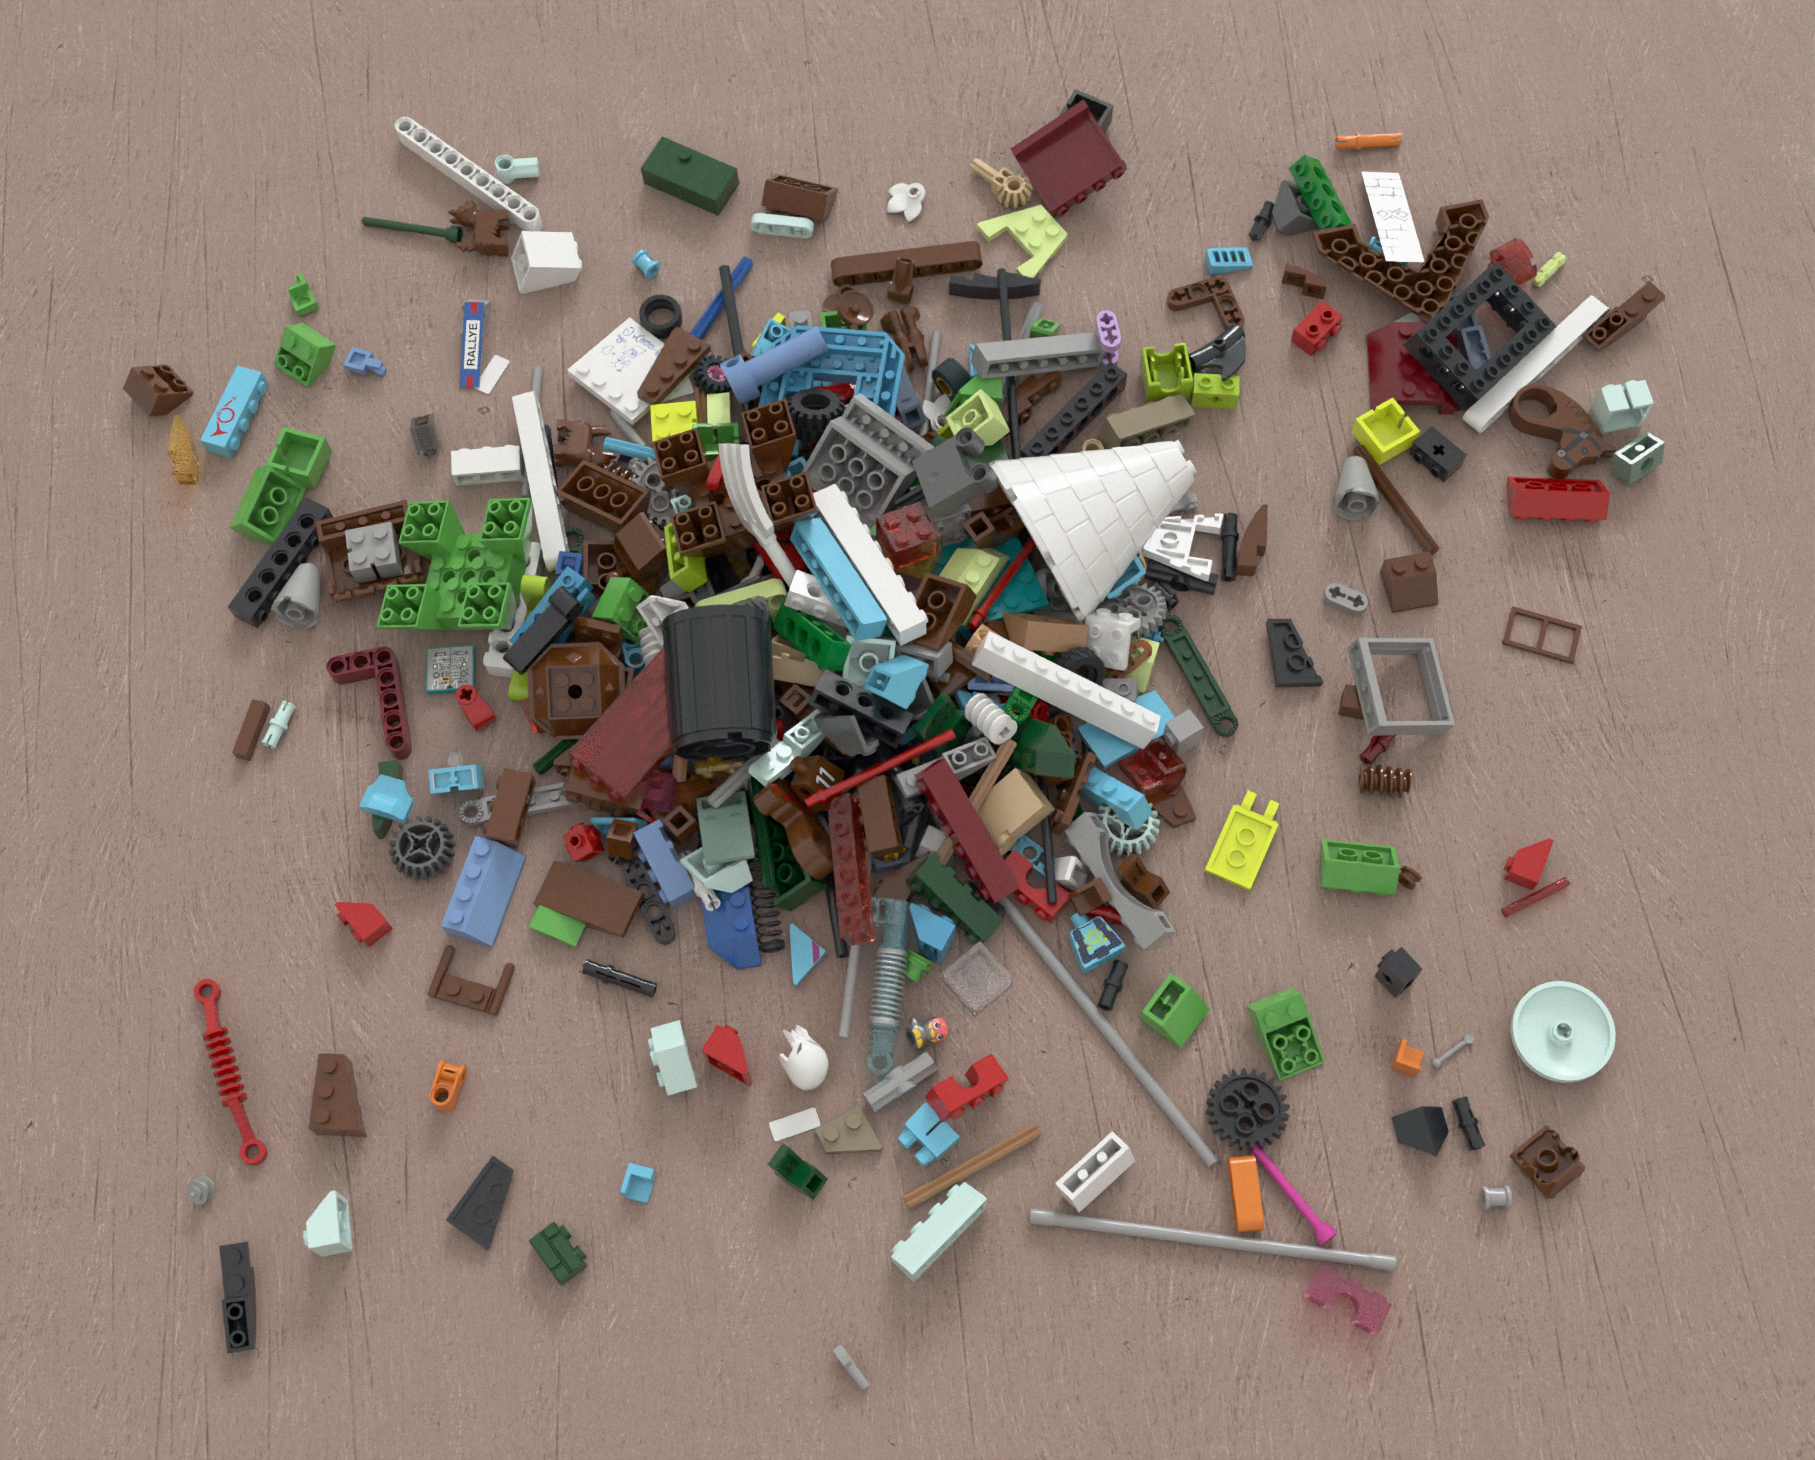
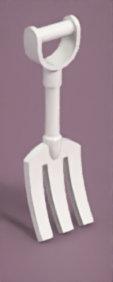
(750, 510)

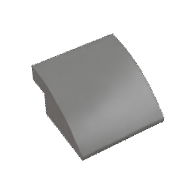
(866, 458)

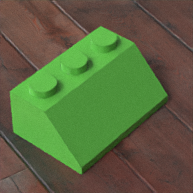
(267, 505)
(1358, 867)

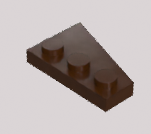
(1068, 796)

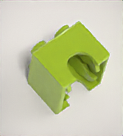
(1166, 373)

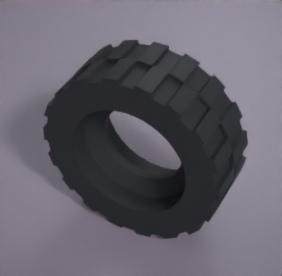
(1084, 656)

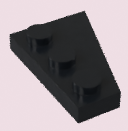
(1288, 656)
(482, 1203)

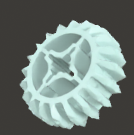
(1123, 845)

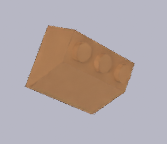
(1045, 632)

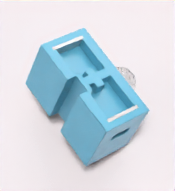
(456, 775)

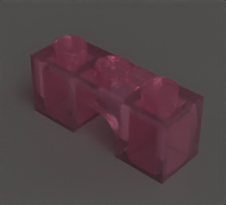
(1369, 1307)

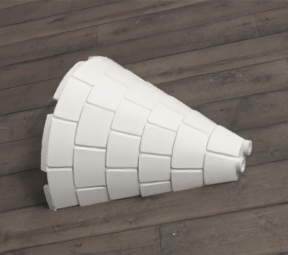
(1094, 510)

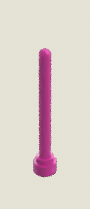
(1322, 1231)

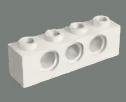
(810, 598)

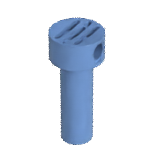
(748, 375)

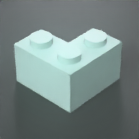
(671, 1054)

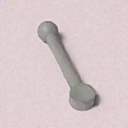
(1467, 1040)

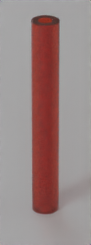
(1535, 897)

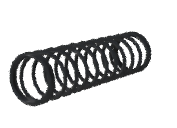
(773, 942)

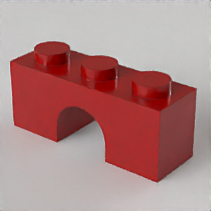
(1035, 898)
(951, 1099)

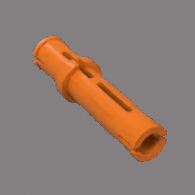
(1366, 141)

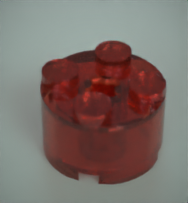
(1515, 260)

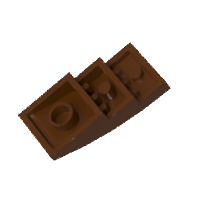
(589, 898)

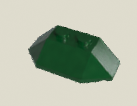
(1041, 750)

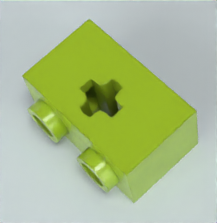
(1212, 392)

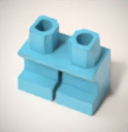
(931, 1133)

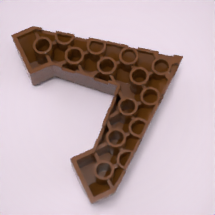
(1420, 290)

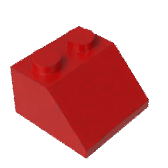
(727, 1054)

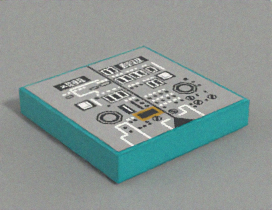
(450, 668)

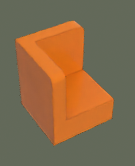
(1407, 1059)

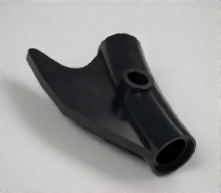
(1223, 352)

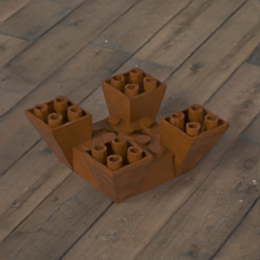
(714, 524)

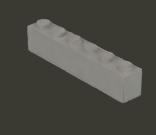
(1037, 355)

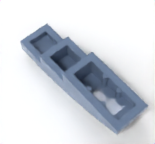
(1471, 340)

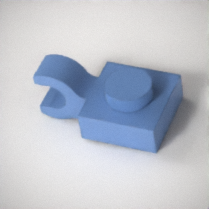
(362, 361)

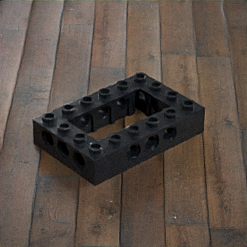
(1449, 366)

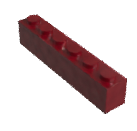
(966, 831)

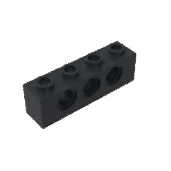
(873, 713)

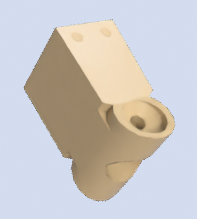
(1013, 809)

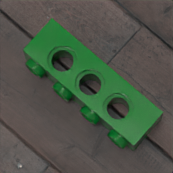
(1319, 193)
(812, 638)

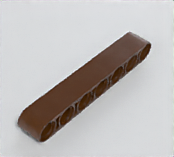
(929, 262)

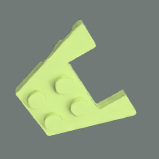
(1035, 233)

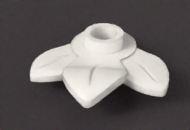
(904, 201)
(936, 411)

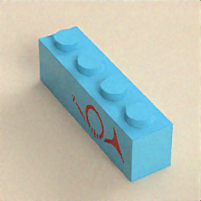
(234, 412)

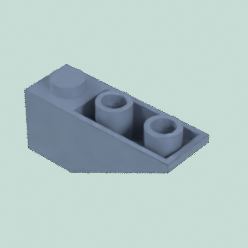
(908, 404)

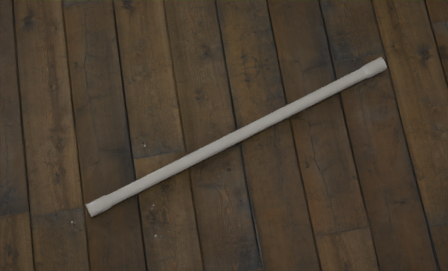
(1371, 1260)

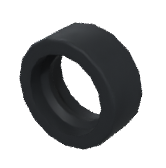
(658, 302)

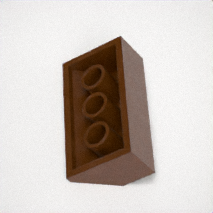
(602, 497)

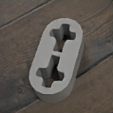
(1345, 599)

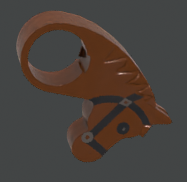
(1569, 425)

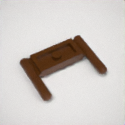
(465, 992)

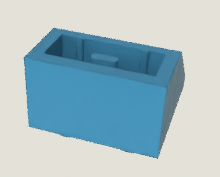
(932, 933)

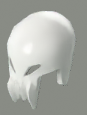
(807, 1067)

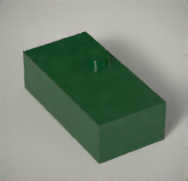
(690, 175)

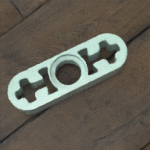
(790, 227)

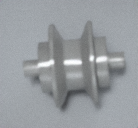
(200, 1190)

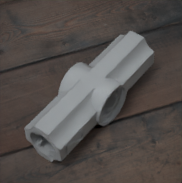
(900, 1082)

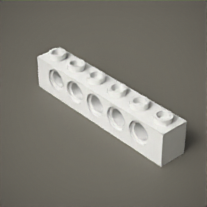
(499, 638)

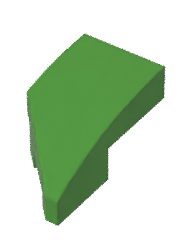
(302, 297)

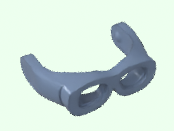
(881, 866)

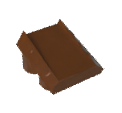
(1548, 1162)

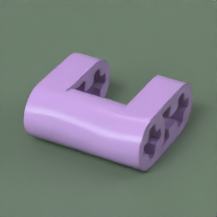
(1108, 335)

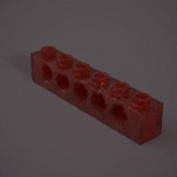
(850, 870)

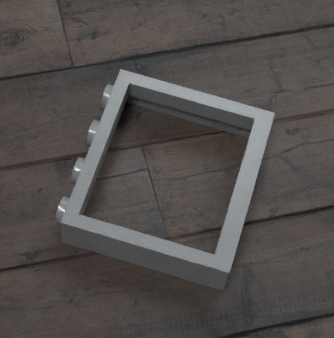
(1369, 693)

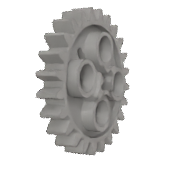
(652, 471)
(1142, 604)

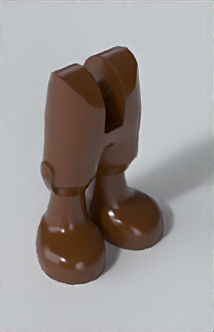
(914, 341)

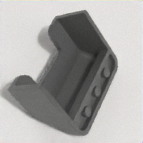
(850, 740)

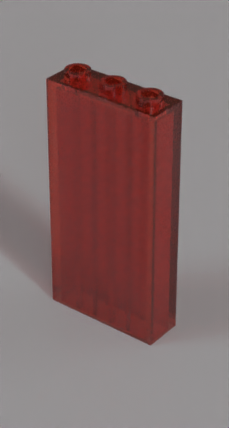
(629, 736)

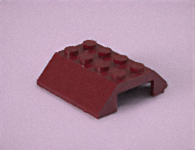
(1398, 374)

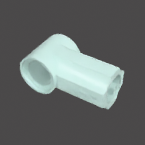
(510, 169)

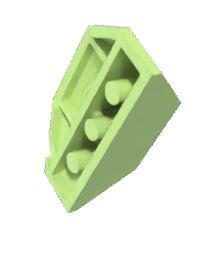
(975, 568)

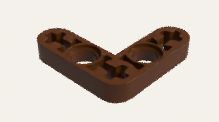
(1216, 297)

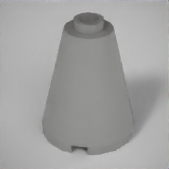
(1356, 491)
(299, 598)

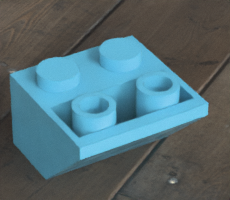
(897, 679)

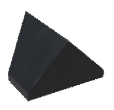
(1422, 1128)

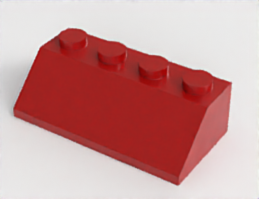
(1557, 499)

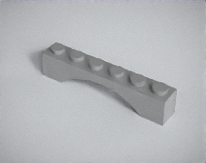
(1092, 842)

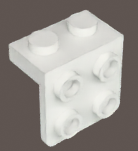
(1110, 636)

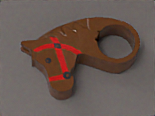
(804, 829)

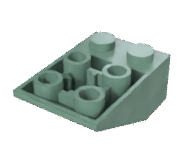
(725, 830)

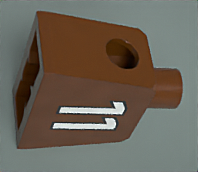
(813, 774)

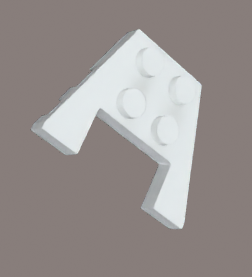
(1173, 543)

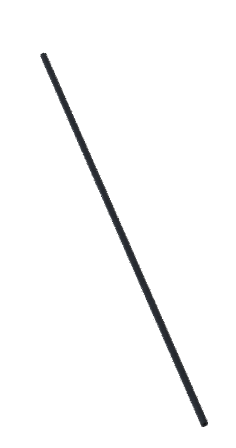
(1023, 538)

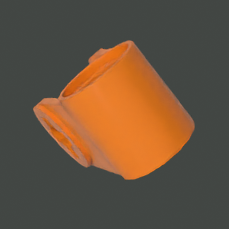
(447, 1080)

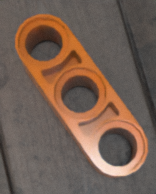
(1245, 1194)

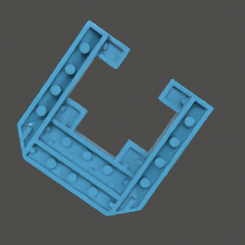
(853, 357)

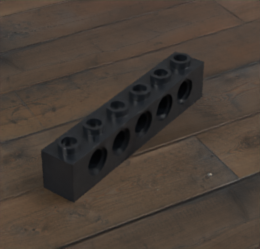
(1077, 413)
(270, 565)

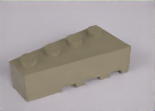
(1146, 423)

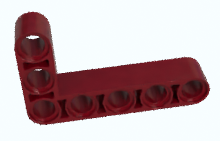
(386, 692)

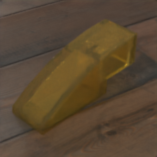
(183, 453)

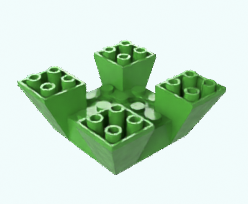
(470, 576)

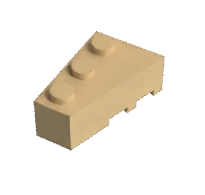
(792, 666)

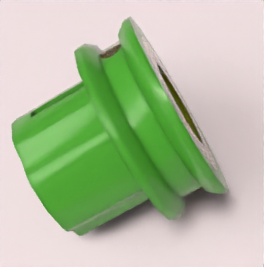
(917, 964)

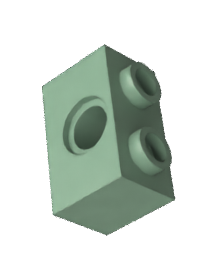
(1638, 458)

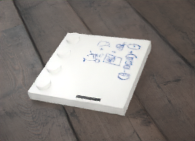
(618, 368)

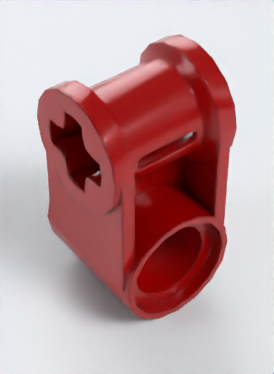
(476, 708)

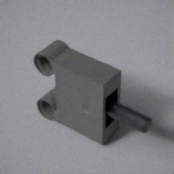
(947, 476)

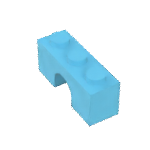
(1126, 802)

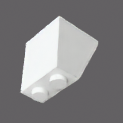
(545, 260)

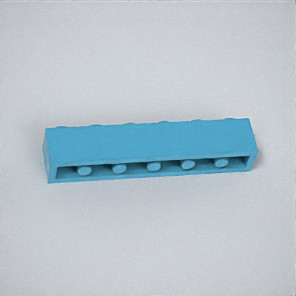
(838, 579)

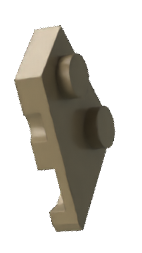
(848, 1134)

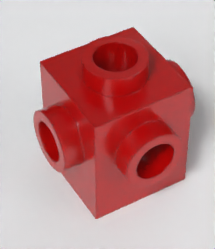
(583, 842)

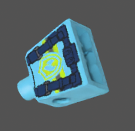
(1094, 942)

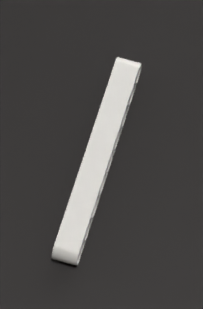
(468, 174)
(1535, 364)
(540, 477)

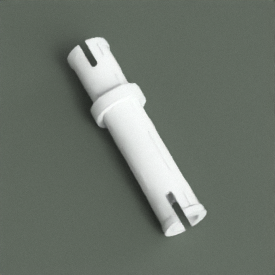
(706, 894)

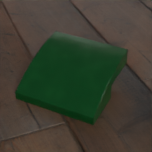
(939, 719)

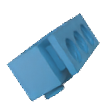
(577, 586)

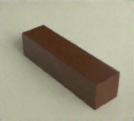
(251, 730)

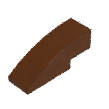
(1253, 543)

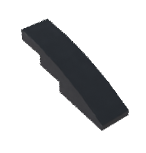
(987, 286)

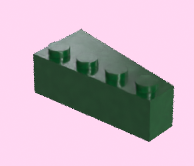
(953, 899)

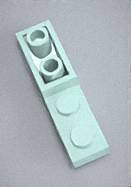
(796, 742)

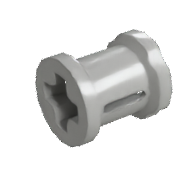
(1496, 1197)

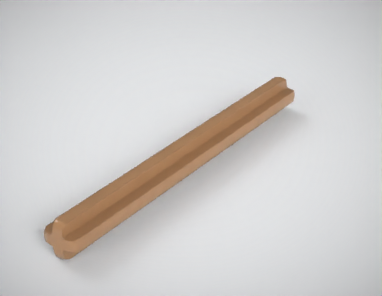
(981, 791)
(972, 1166)

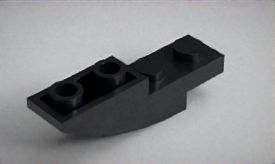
(240, 1297)

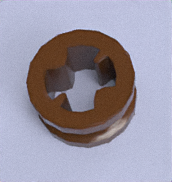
(1408, 877)

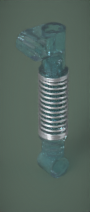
(889, 980)

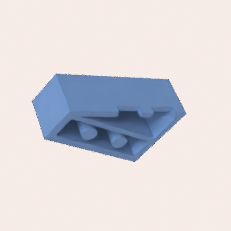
(664, 865)

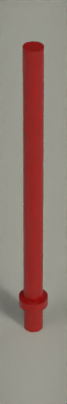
(980, 613)
(823, 795)

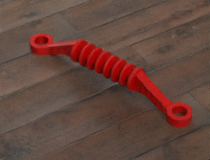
(226, 1071)

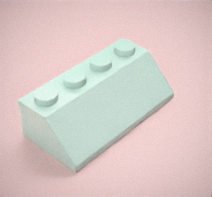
(938, 1231)

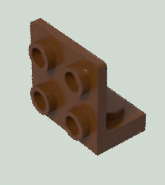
(592, 630)

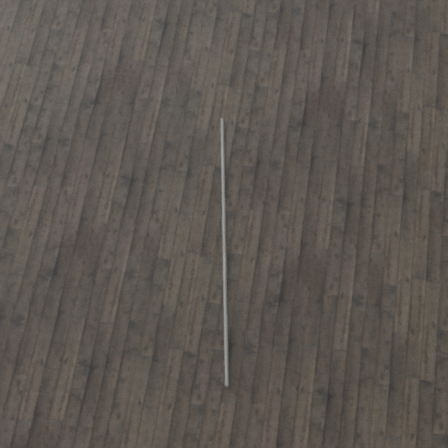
(1058, 969)

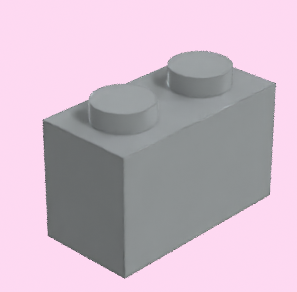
(1183, 733)

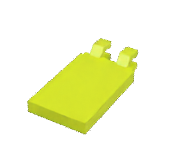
(1243, 843)

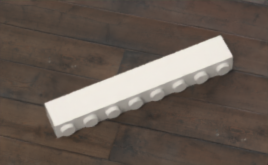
(867, 559)
(1066, 690)

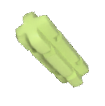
(1549, 269)

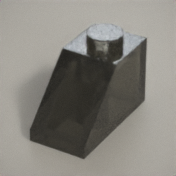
(425, 435)

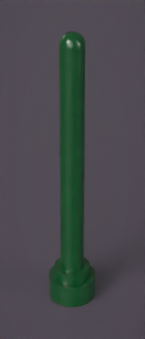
(452, 233)

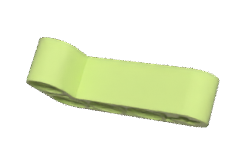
(772, 590)

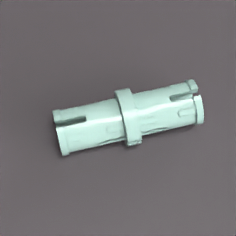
(278, 724)

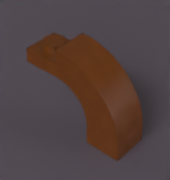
(994, 530)

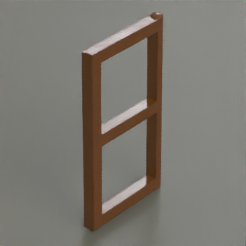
(1546, 619)

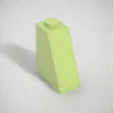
(718, 411)

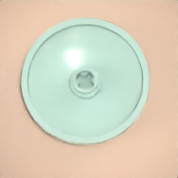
(1563, 1032)

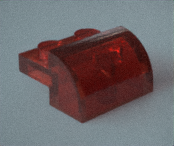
(1154, 768)

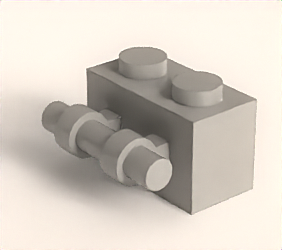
(937, 660)

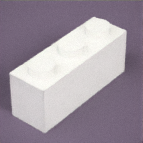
(487, 465)
(1095, 1171)

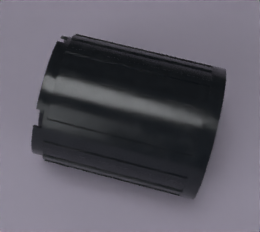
(720, 682)

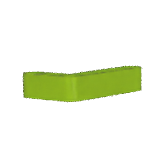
(532, 591)

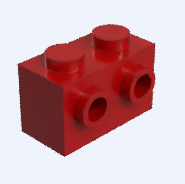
(1317, 328)

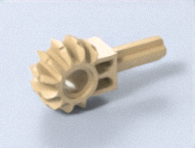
(1004, 183)

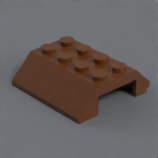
(333, 540)

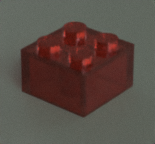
(907, 535)

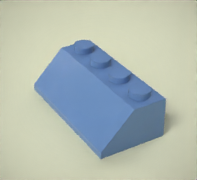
(483, 892)

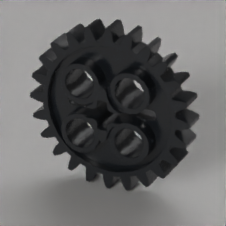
(1266, 1098)

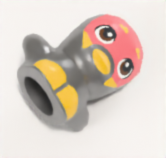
(930, 1031)

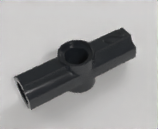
(1180, 580)

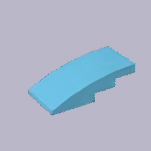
(1112, 748)

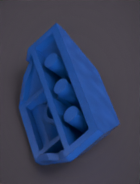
(732, 929)

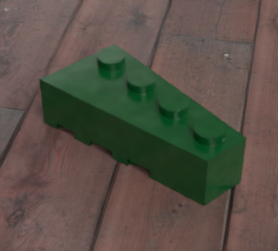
(792, 882)

